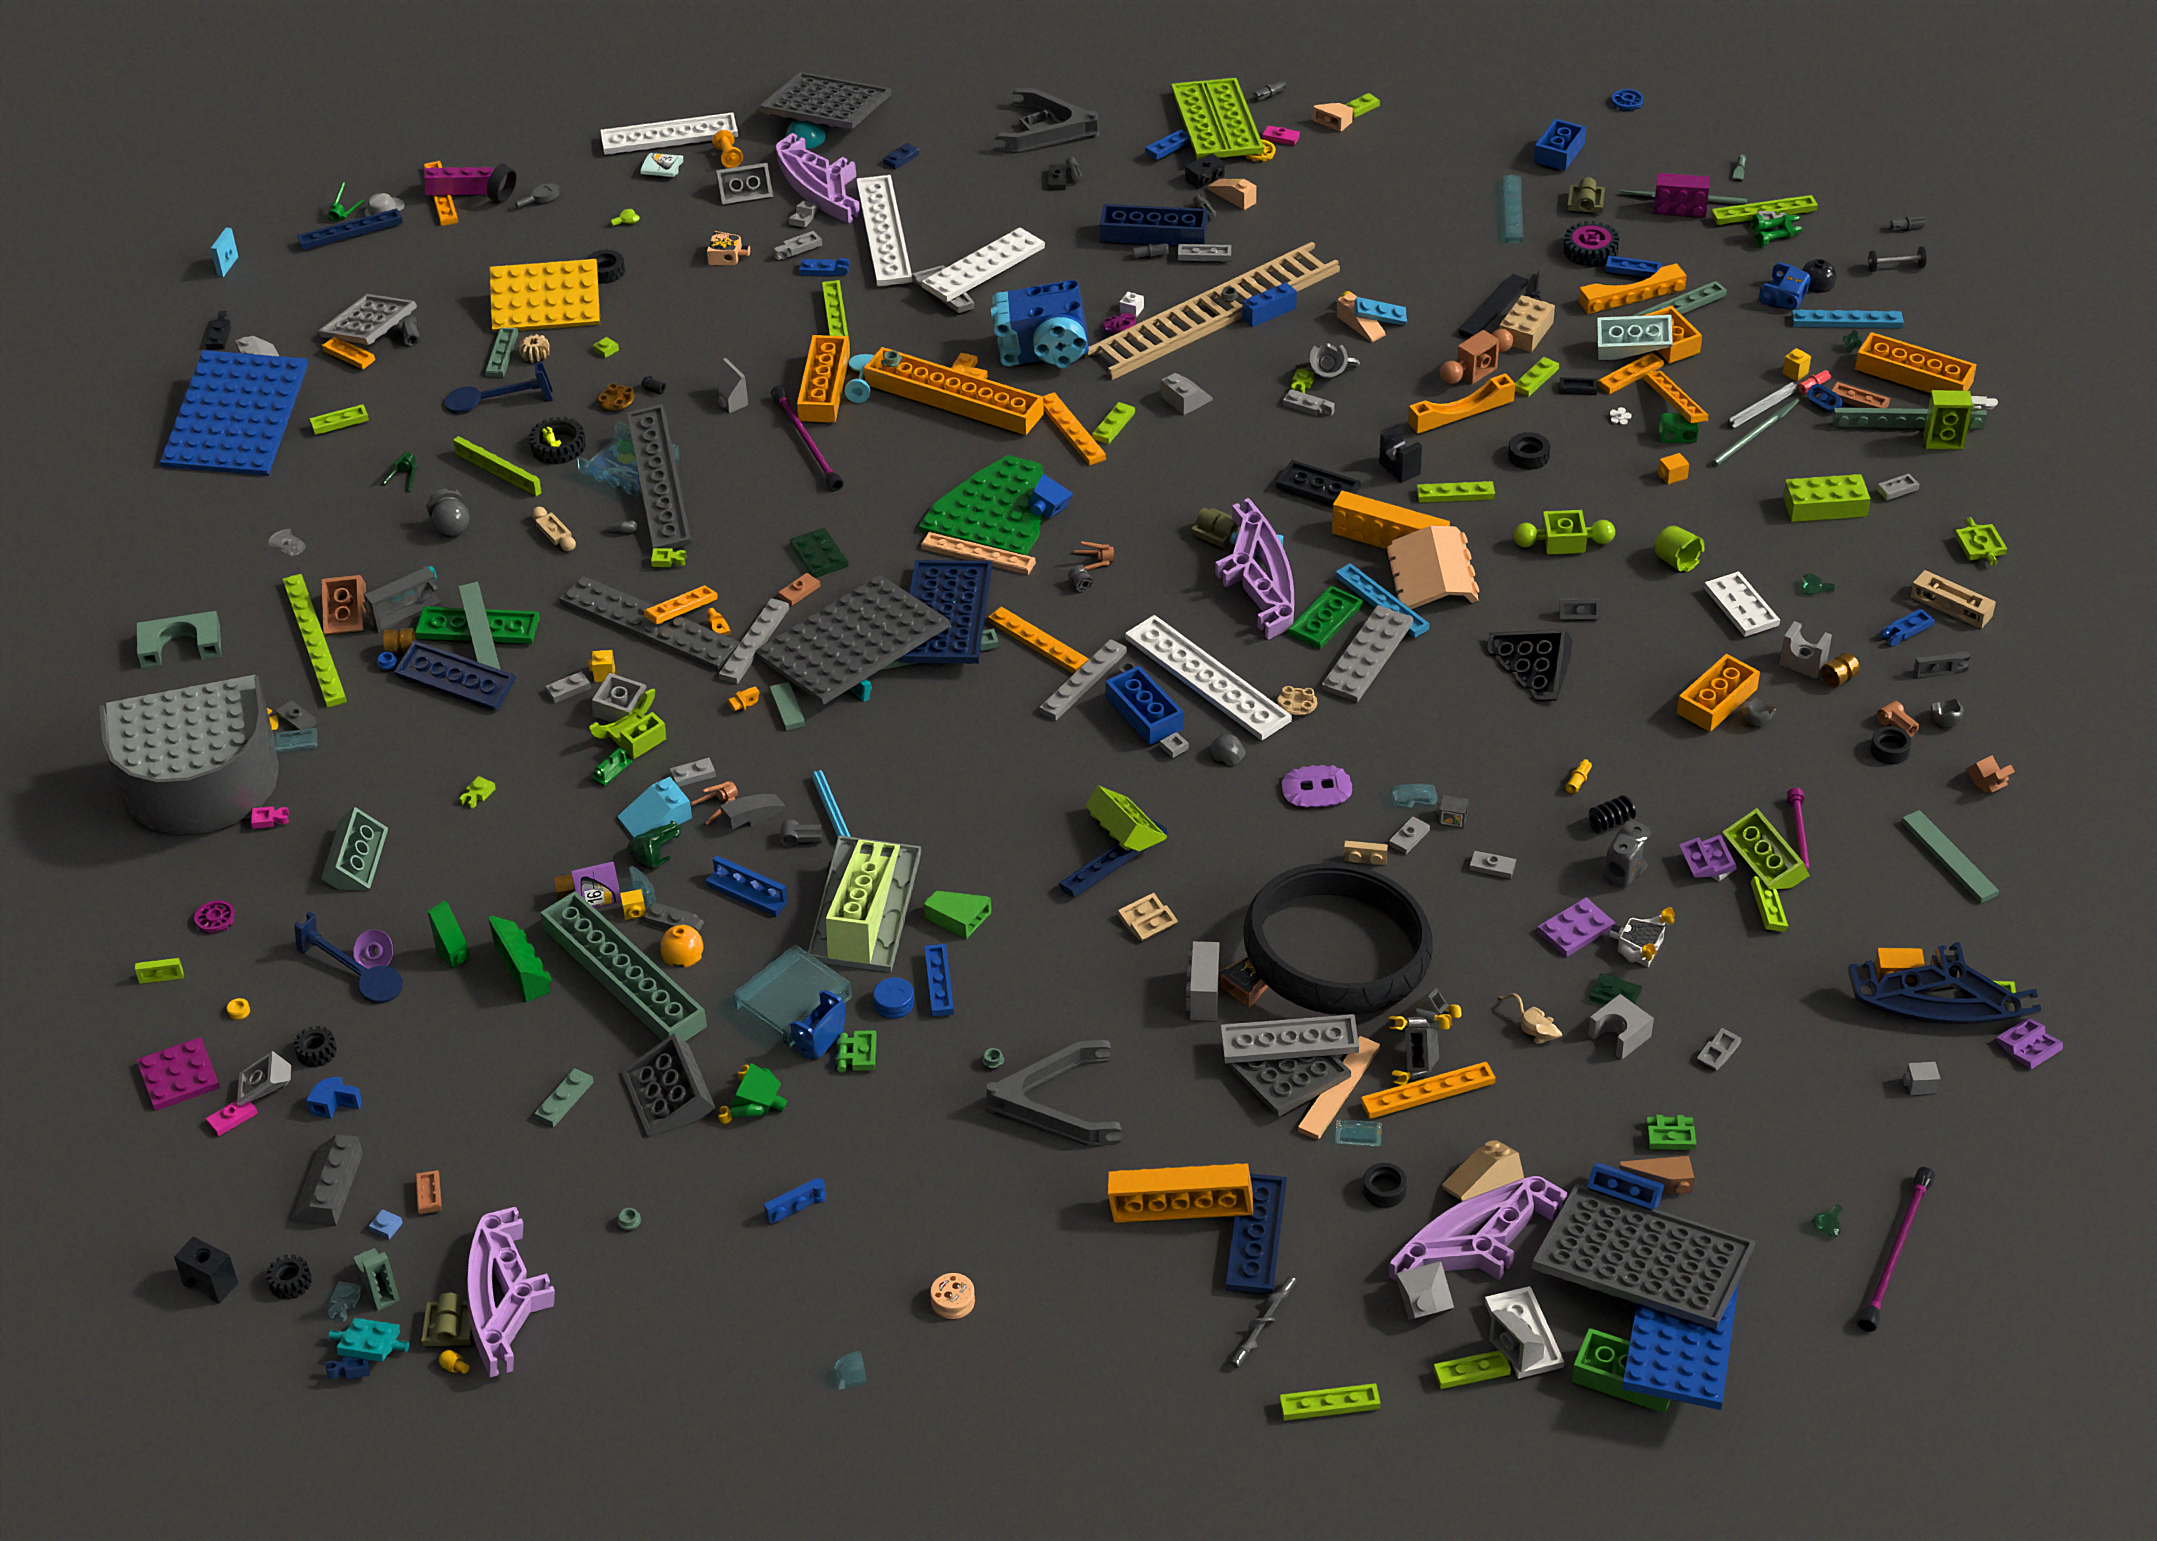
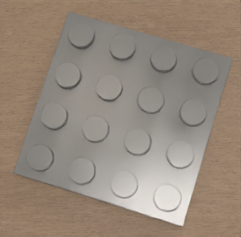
(367, 319)

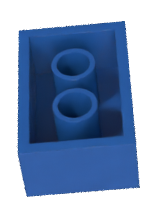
(1560, 144)

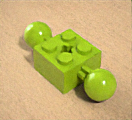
(1564, 532)

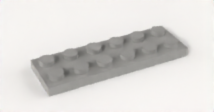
(1367, 653)
(1289, 1038)

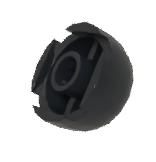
(1821, 274)

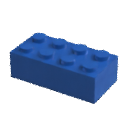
(1144, 705)

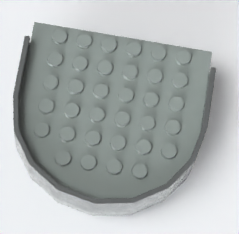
(192, 755)

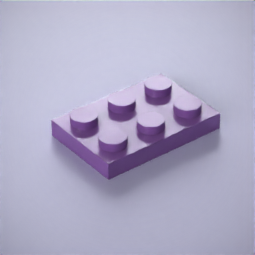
(1576, 927)

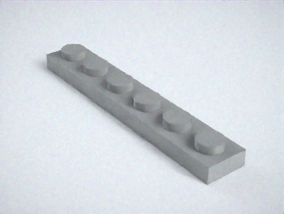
(754, 639)
(1083, 680)

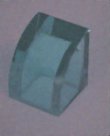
(850, 1370)

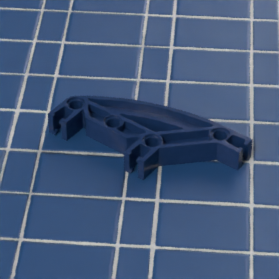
(1897, 998)

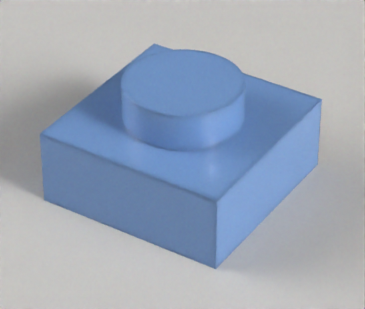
(385, 1224)

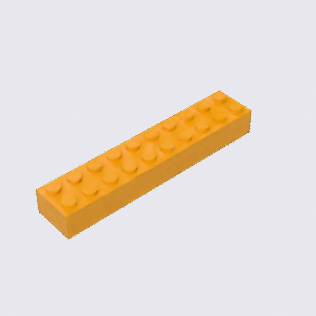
(956, 392)

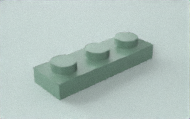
(564, 1097)

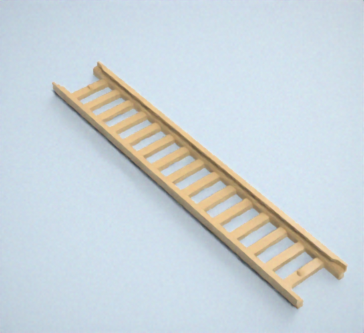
(1209, 324)

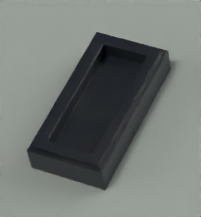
(1578, 386)

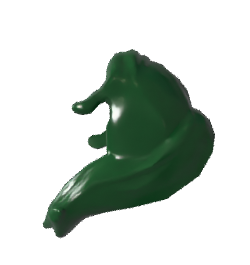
(647, 846)

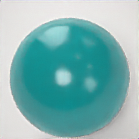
(812, 133)

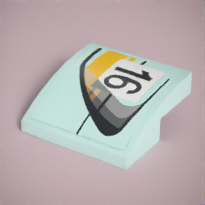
(661, 164)

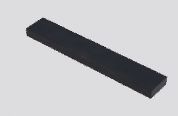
(1493, 306)

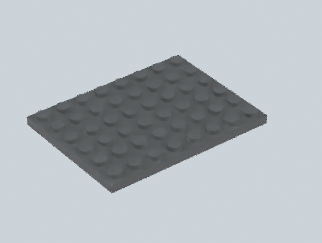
(852, 639)
(1644, 1256)

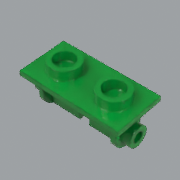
(611, 768)

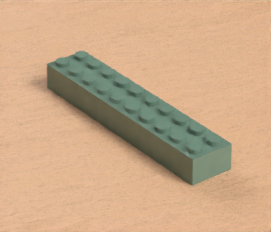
(623, 968)

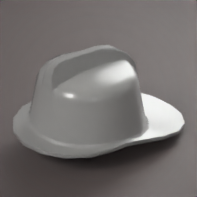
(383, 202)

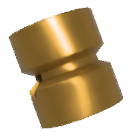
(398, 641)
(1840, 670)

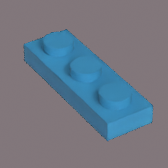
(1380, 311)

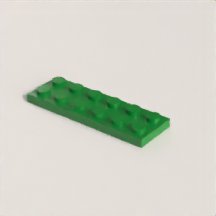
(452, 624)

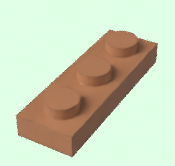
(1860, 397)

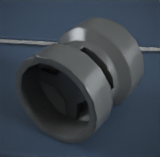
(1080, 578)

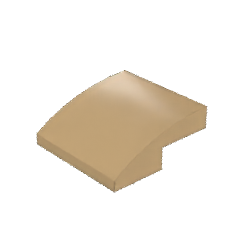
(1147, 917)

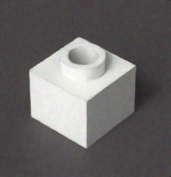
(1132, 304)

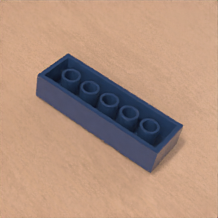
(1153, 225)

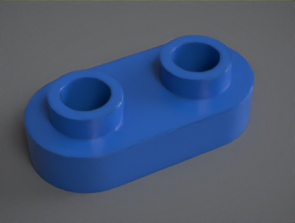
(1826, 398)

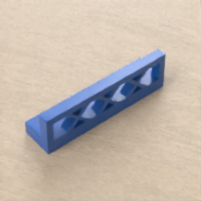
(747, 889)

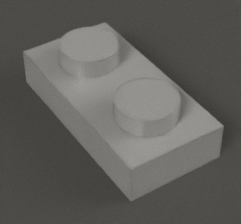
(568, 687)
(693, 772)

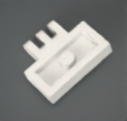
(1983, 403)

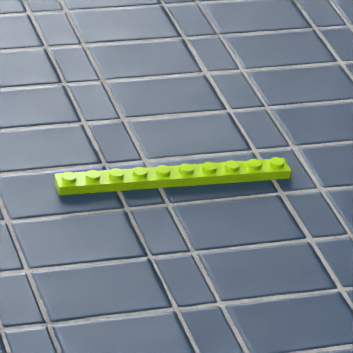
(314, 640)

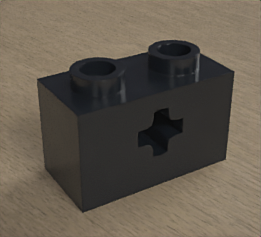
(1204, 171)

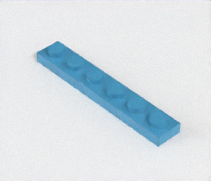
(1847, 319)
(1379, 596)

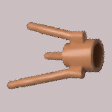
(1104, 553)
(725, 792)

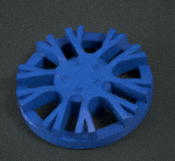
(1629, 100)

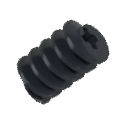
(1611, 813)

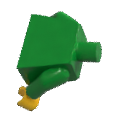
(754, 1095)

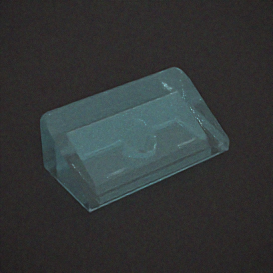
(1358, 1132)

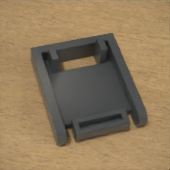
(1046, 115)

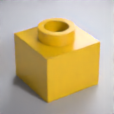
(633, 904)

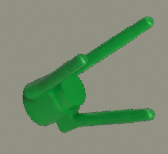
(337, 210)

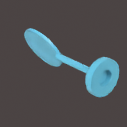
(857, 389)

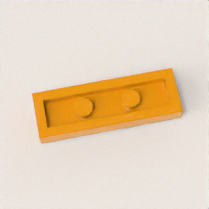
(348, 352)

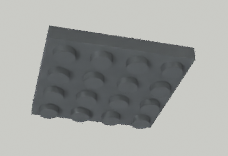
(1291, 1081)

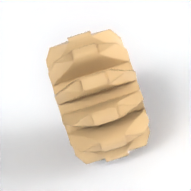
(534, 348)

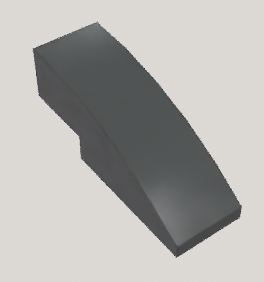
(751, 809)

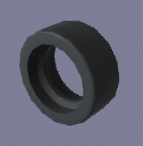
(1893, 734)
(1389, 1171)

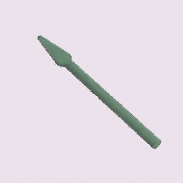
(1713, 199)
(1756, 431)

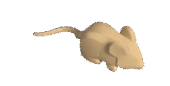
(1535, 1023)

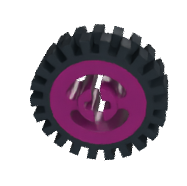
(1590, 243)

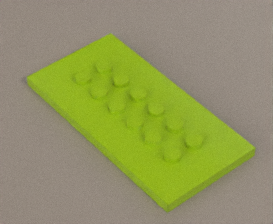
(1217, 118)

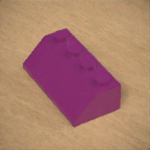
(456, 180)

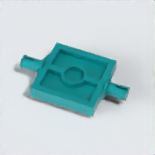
(368, 1340)

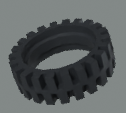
(560, 453)

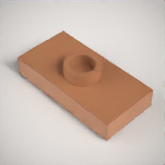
(799, 589)
(428, 1192)

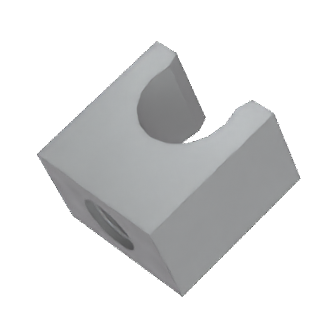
(1803, 656)
(1624, 1019)

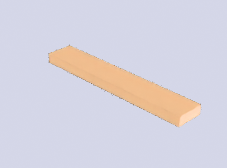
(977, 552)
(1331, 1100)

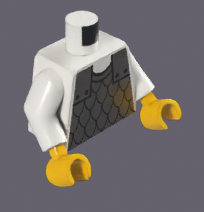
(1642, 937)

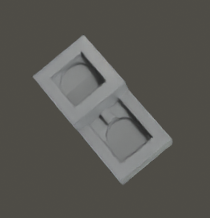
(804, 214)
(1720, 1049)

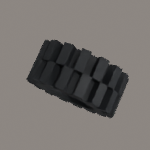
(313, 1037)
(292, 1286)

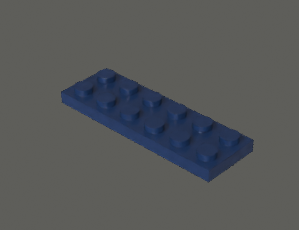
(455, 675)
(1257, 1238)

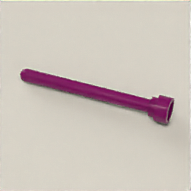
(1795, 798)

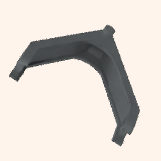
(1077, 123)
(1009, 1097)

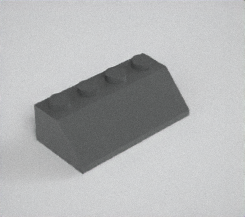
(328, 1181)

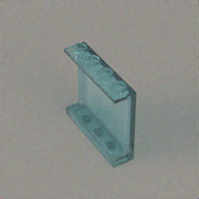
(790, 990)

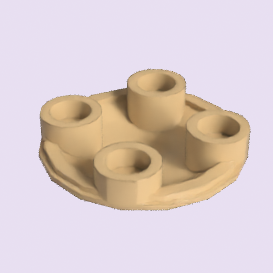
(1297, 700)

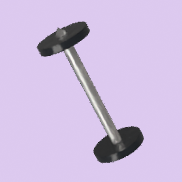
(1921, 257)

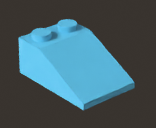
(656, 808)

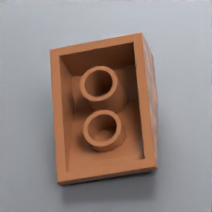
(343, 604)

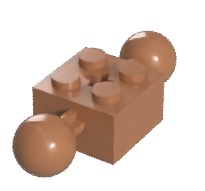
(1476, 357)

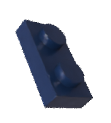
(901, 156)

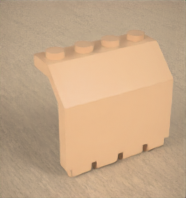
(1432, 566)

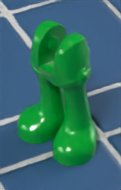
(1785, 222)

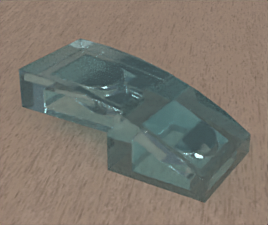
(1409, 794)
(641, 882)

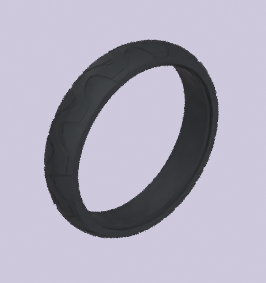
(1326, 995)

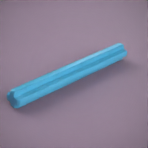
(830, 804)

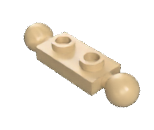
(553, 529)

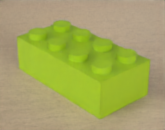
(1826, 497)

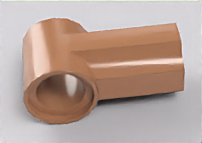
(1896, 717)

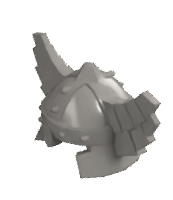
(1328, 360)

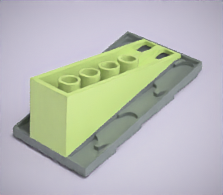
(865, 903)

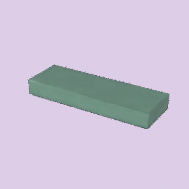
(787, 706)

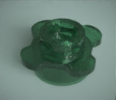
(1857, 341)

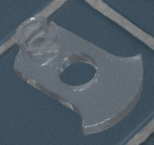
(294, 545)

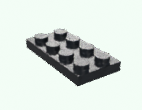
(1315, 482)

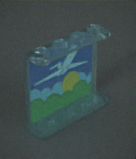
(617, 463)

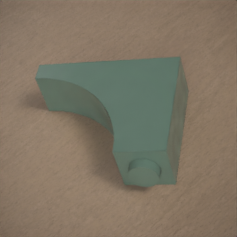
(377, 1278)

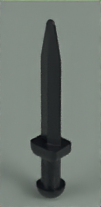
(1536, 294)

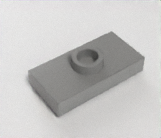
(1897, 486)
(1409, 835)
(1492, 864)

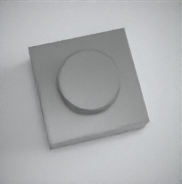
(1174, 745)

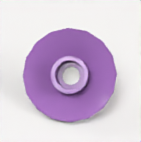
(365, 949)

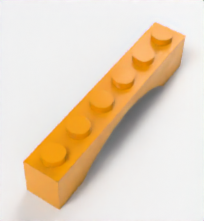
(1602, 297)
(1492, 394)

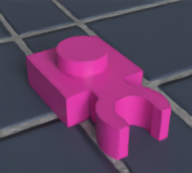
(266, 816)

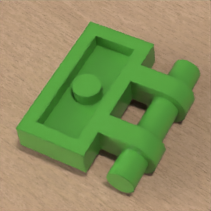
(863, 1051)
(1671, 1133)

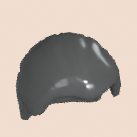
(1757, 712)
(1947, 713)
(1227, 749)

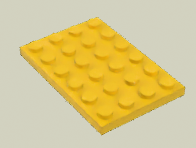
(545, 295)

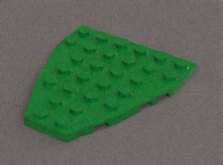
(991, 507)

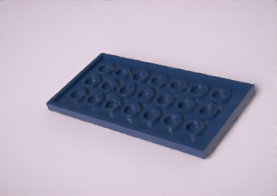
(961, 595)

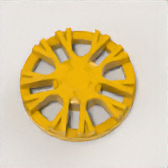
(1268, 153)

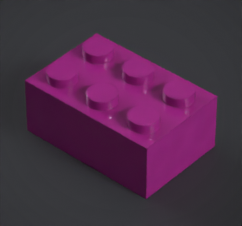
(1681, 195)

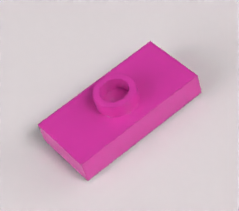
(1281, 135)
(230, 1117)

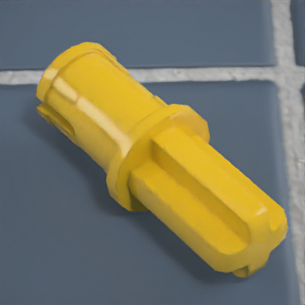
(1578, 777)

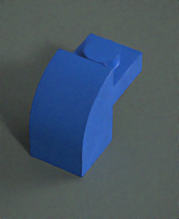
(331, 1093)

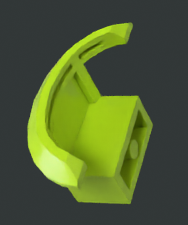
(636, 731)

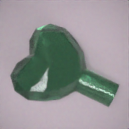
(1814, 584)
(1829, 1221)

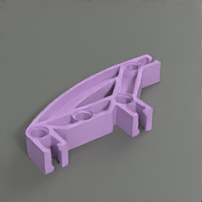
(817, 179)
(1272, 593)
(1501, 1216)
(496, 1253)

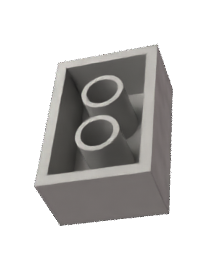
(1204, 981)

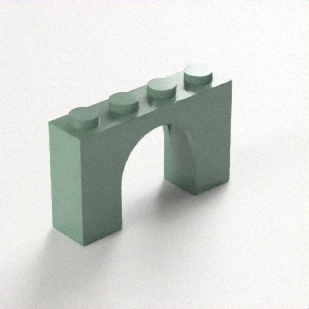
(156, 633)

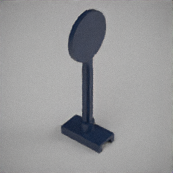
(468, 397)
(376, 984)

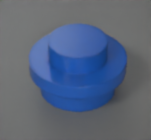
(386, 661)

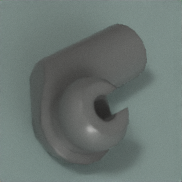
(624, 527)

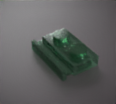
(1609, 987)

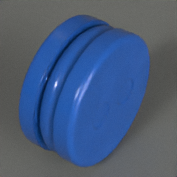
(893, 998)

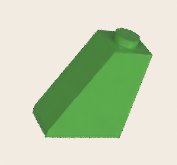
(957, 911)

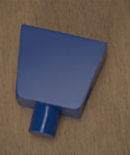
(1049, 498)

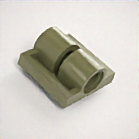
(1586, 197)
(1214, 527)
(447, 1322)

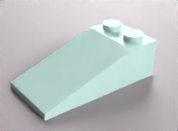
(1632, 335)

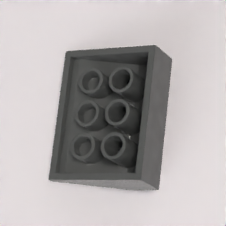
(668, 1087)

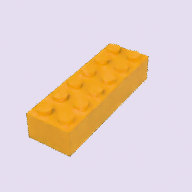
(1913, 365)
(823, 378)
(1376, 521)
(1180, 1193)

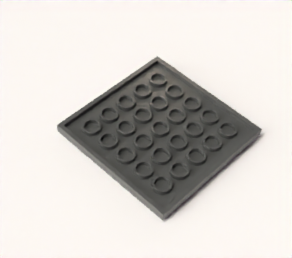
(825, 100)

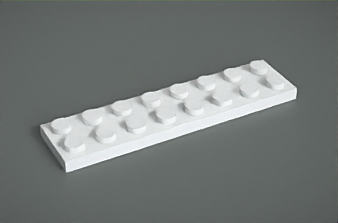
(666, 133)
(983, 264)

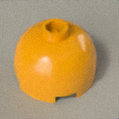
(681, 946)

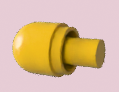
(453, 1362)

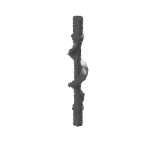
(1257, 1324)

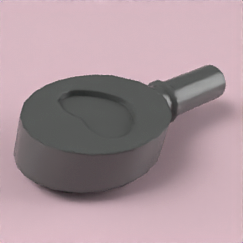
(541, 194)

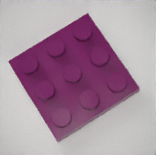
(178, 1073)

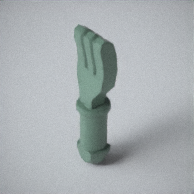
(1739, 171)

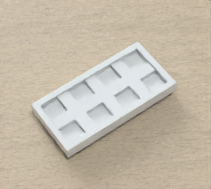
(1741, 604)

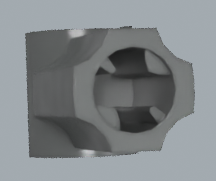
(409, 330)
(793, 833)

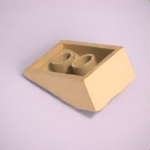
(1485, 1171)

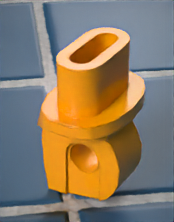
(716, 620)
(745, 698)

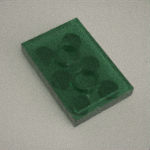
(819, 553)

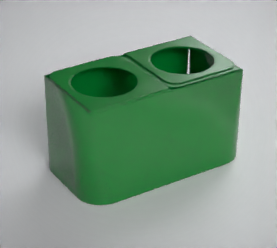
(1669, 428)

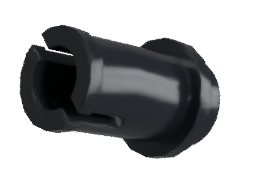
(652, 384)

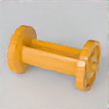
(731, 156)

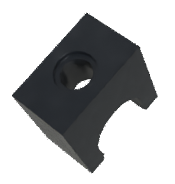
(1397, 458)
(207, 1265)

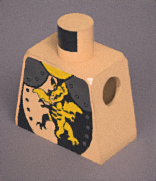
(726, 249)

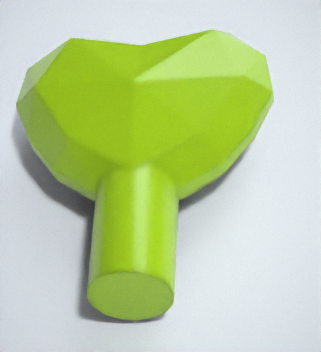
(627, 217)

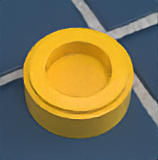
(238, 1009)

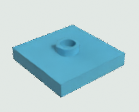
(224, 252)

